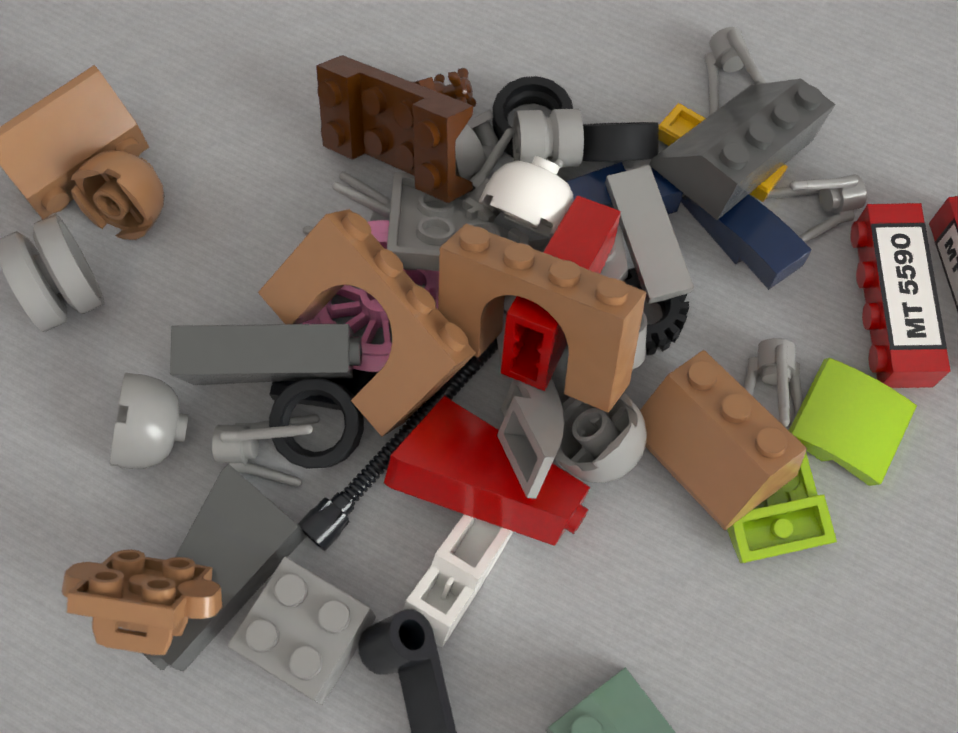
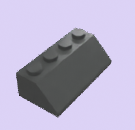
(743, 143)

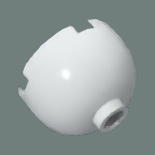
(529, 194)

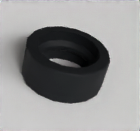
(526, 91)
(620, 141)
(353, 421)

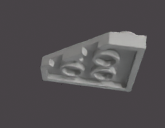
(424, 223)

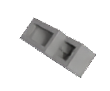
(531, 432)

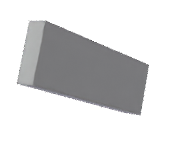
(649, 234)

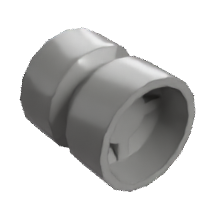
(548, 137)

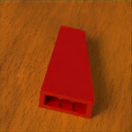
(531, 334)
(463, 467)

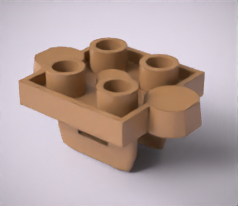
(142, 597)

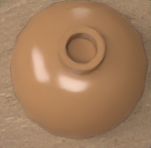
(119, 192)

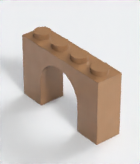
(594, 311)
(424, 343)

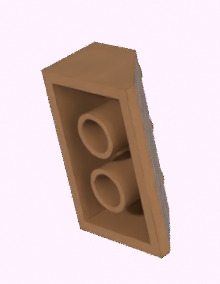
(61, 134)
(719, 440)

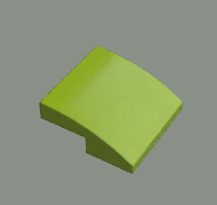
(852, 420)
(784, 522)

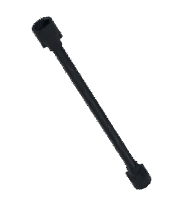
(329, 517)

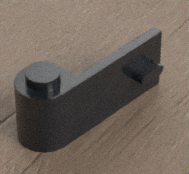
(408, 647)

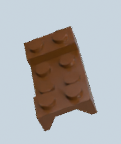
(394, 123)

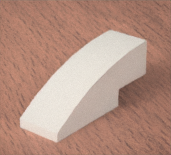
(457, 574)

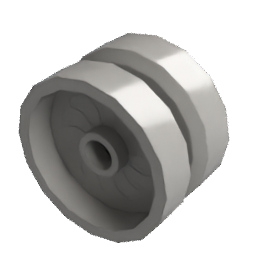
(46, 275)

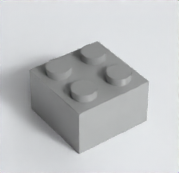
(302, 630)

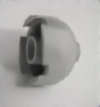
(146, 423)
(600, 443)

